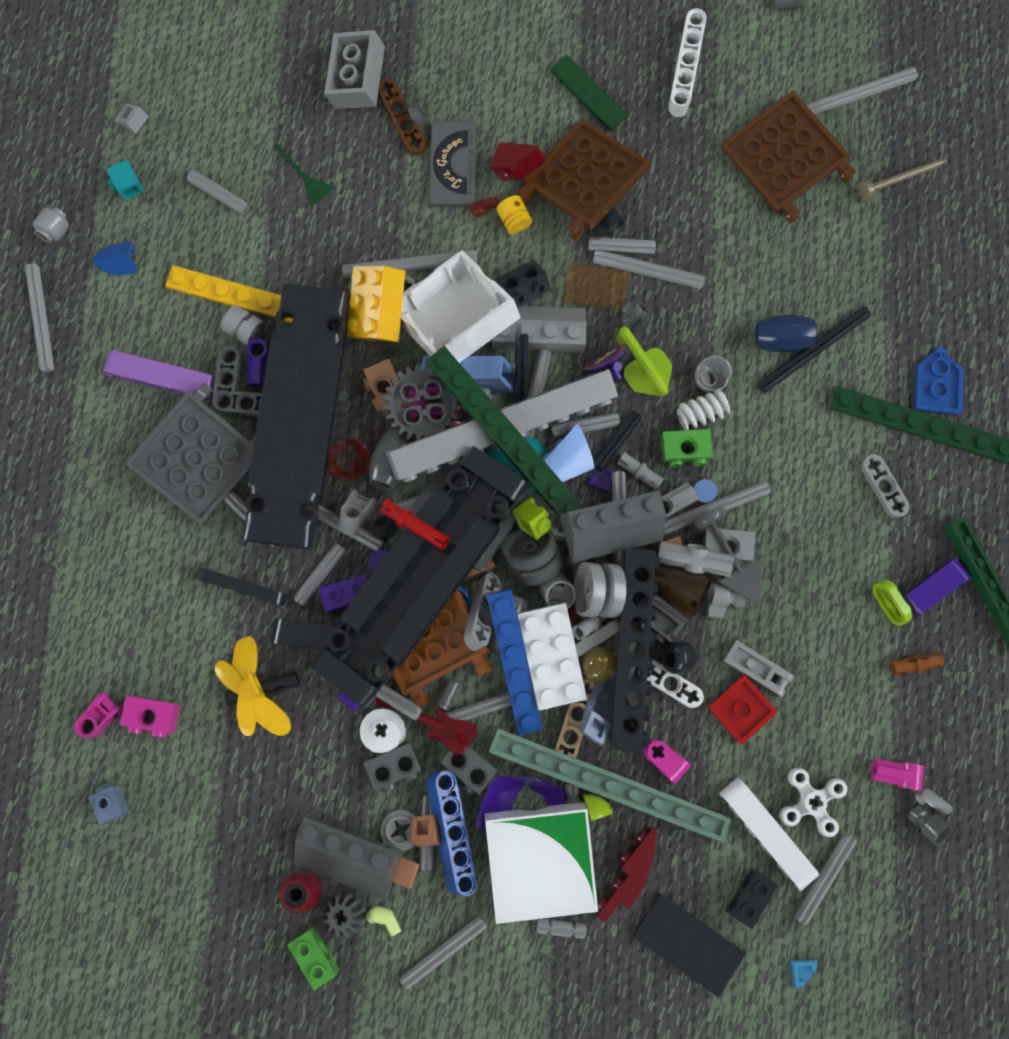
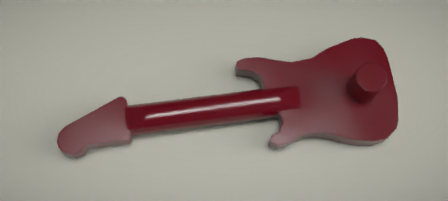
(453, 733)

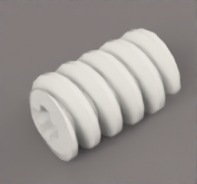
(702, 409)

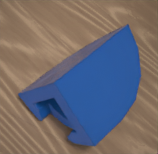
(116, 259)

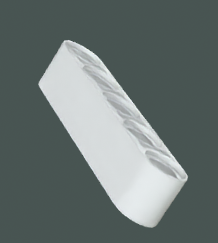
(690, 54)
(769, 833)

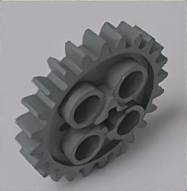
(425, 424)

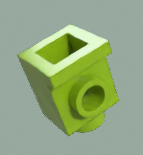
(532, 518)

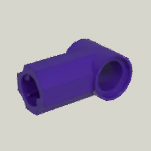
(256, 364)

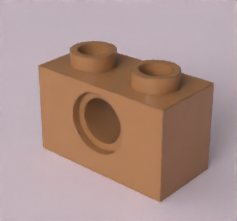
(377, 376)

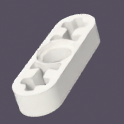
(689, 688)

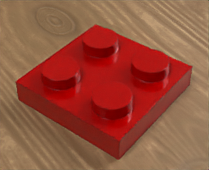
(742, 709)

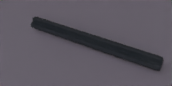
(808, 354)

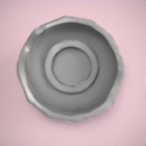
(718, 368)

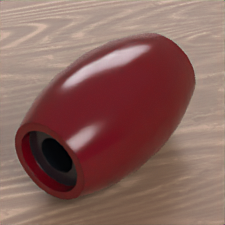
(293, 899)

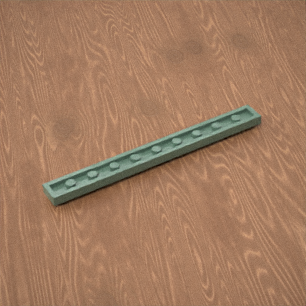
(609, 785)

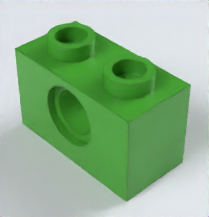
(697, 440)
(313, 958)

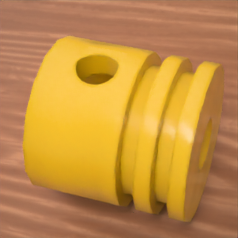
(514, 216)

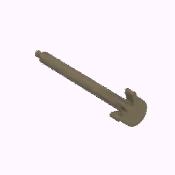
(867, 189)

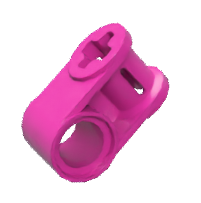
(101, 713)
(668, 761)

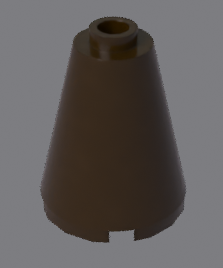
(681, 588)

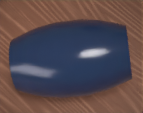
(785, 333)

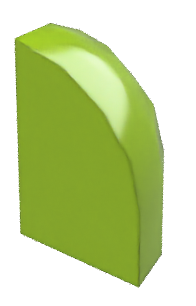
(596, 806)

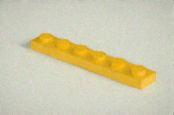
(224, 291)

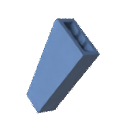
(488, 372)

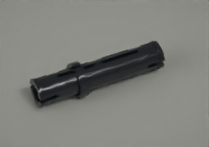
(273, 685)

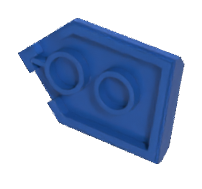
(939, 384)

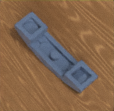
(599, 708)

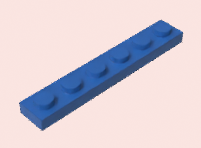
(514, 661)

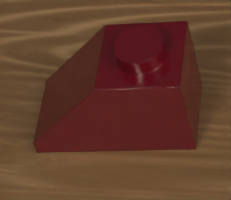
(516, 160)

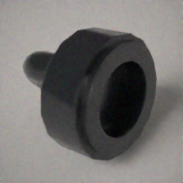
(384, 527)

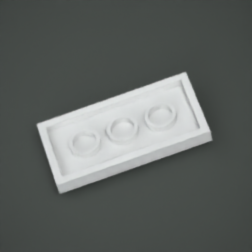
(551, 656)

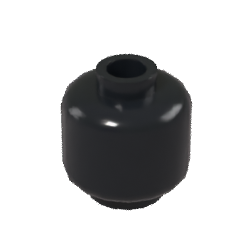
(678, 657)

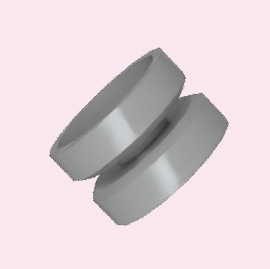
(599, 590)

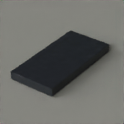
(689, 944)

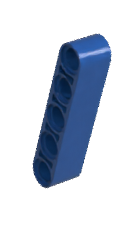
(459, 842)

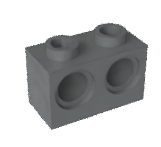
(391, 762)
(472, 762)

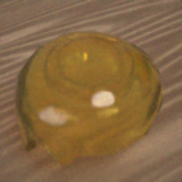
(598, 664)

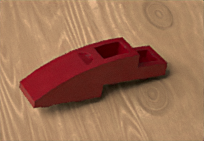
(636, 865)

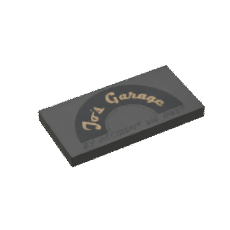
(452, 163)

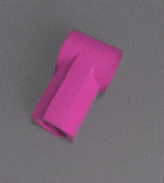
(902, 774)

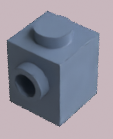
(108, 803)

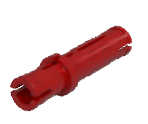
(406, 519)

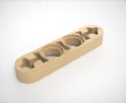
(571, 724)

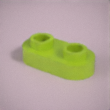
(892, 602)

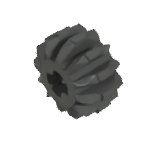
(337, 920)

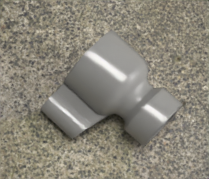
(719, 598)

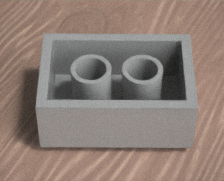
(354, 69)

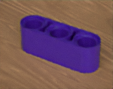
(936, 587)

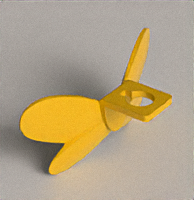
(251, 703)

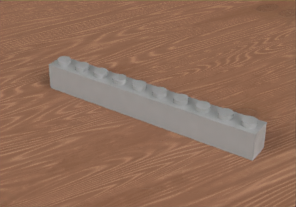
(525, 415)

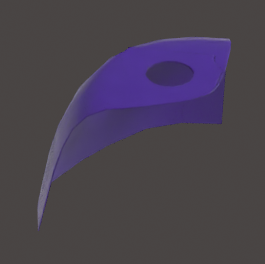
(504, 790)

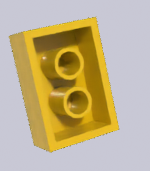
(376, 303)

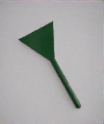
(315, 189)

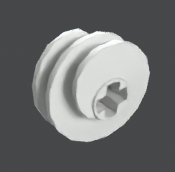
(395, 732)

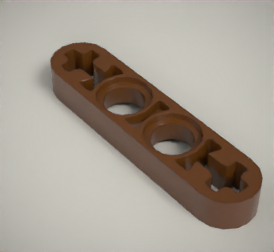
(401, 117)

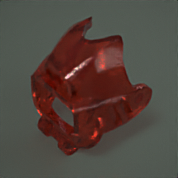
(357, 467)

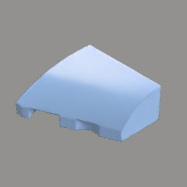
(570, 455)

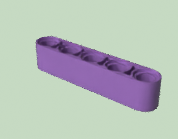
(155, 373)

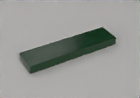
(588, 93)

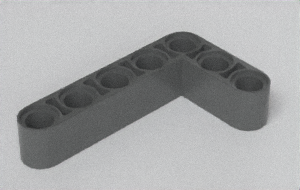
(232, 391)

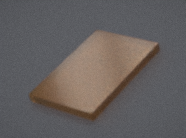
(597, 286)

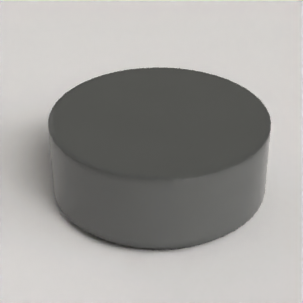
(417, 114)

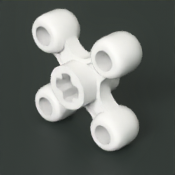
(808, 792)

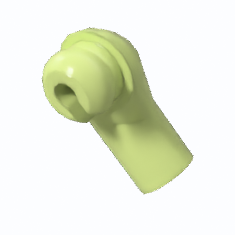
(383, 916)

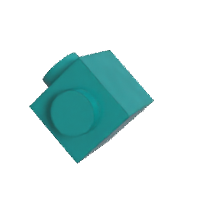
(124, 180)

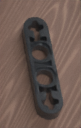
(241, 586)

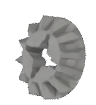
(389, 827)

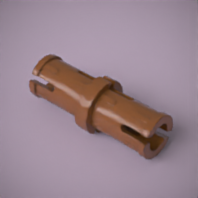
(917, 663)

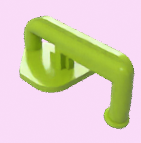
(649, 370)

